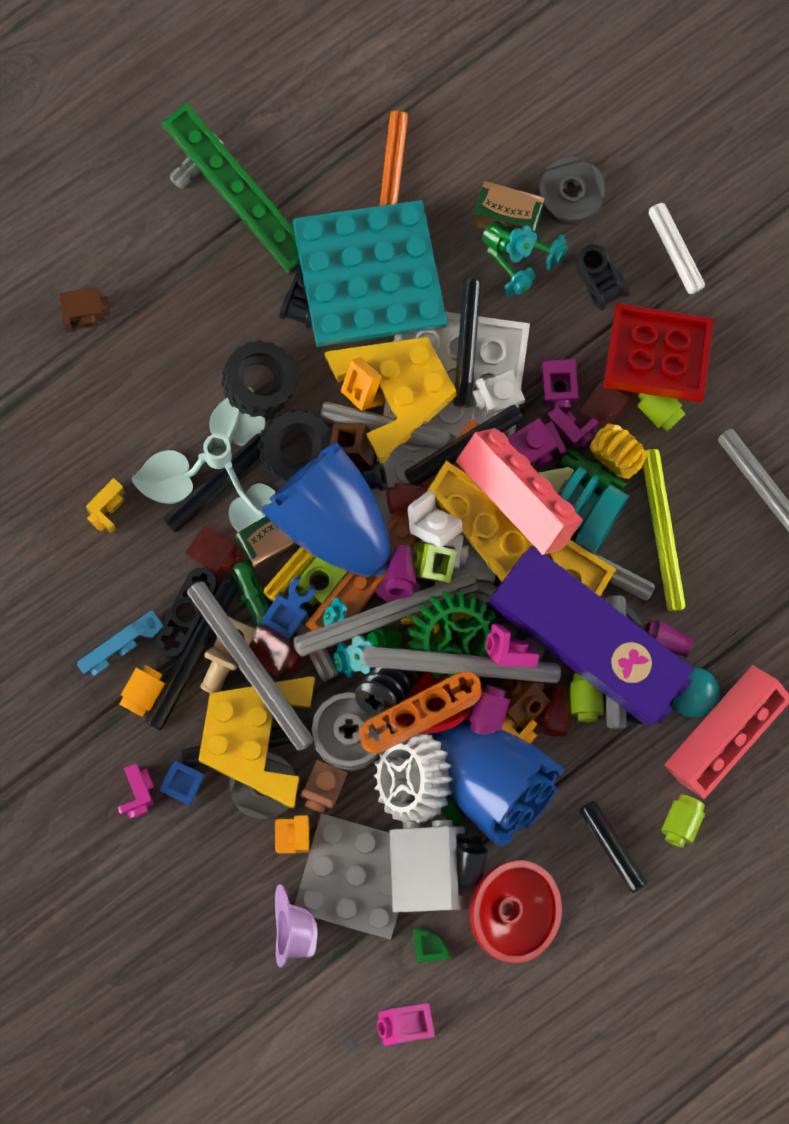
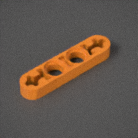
(423, 716)

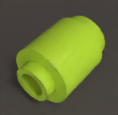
(661, 410)
(585, 700)
(683, 821)

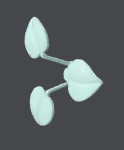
(167, 473)

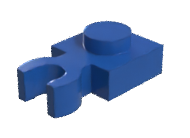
(286, 611)

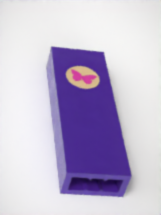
(591, 637)

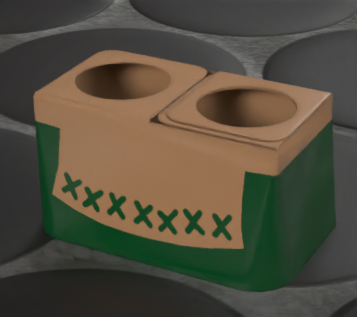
(507, 206)
(263, 542)

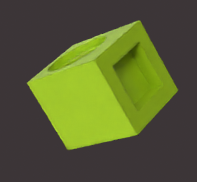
(320, 567)

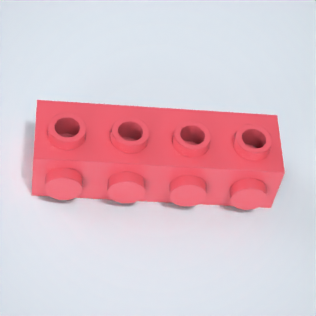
(519, 490)
(728, 731)

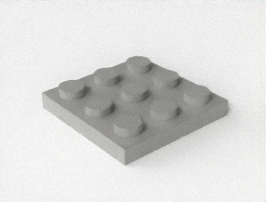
(349, 877)

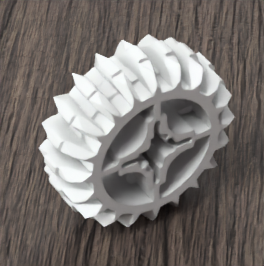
(419, 776)

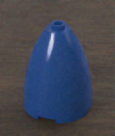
(333, 514)
(498, 779)

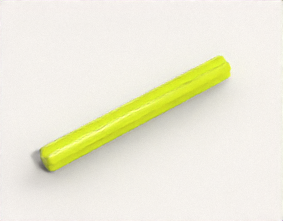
(663, 531)

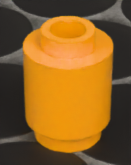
(142, 690)

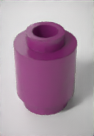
(489, 711)

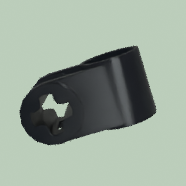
(604, 282)
(295, 302)
(470, 860)

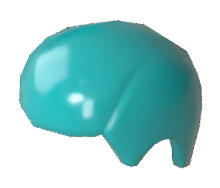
(700, 696)

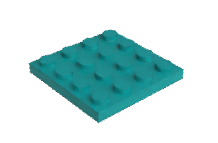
(369, 273)

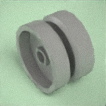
(330, 742)

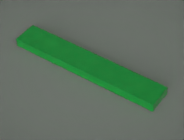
(234, 185)

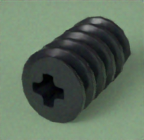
(385, 689)

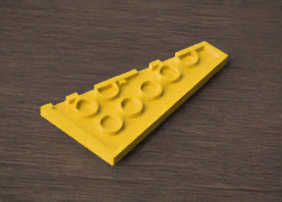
(497, 536)

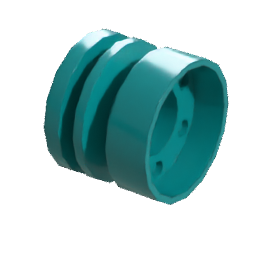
(596, 511)

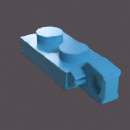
(122, 643)

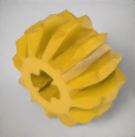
(618, 451)

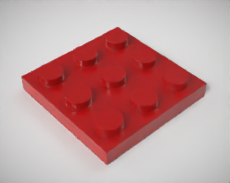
(659, 353)

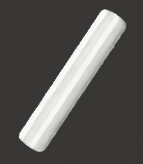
(676, 248)

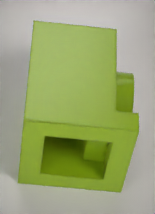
(426, 559)

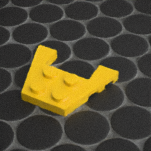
(410, 382)
(239, 737)

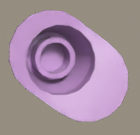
(295, 929)

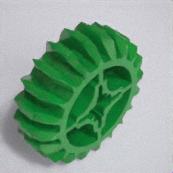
(466, 628)

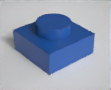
(182, 783)

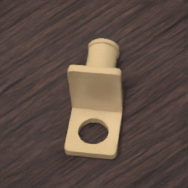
(222, 660)

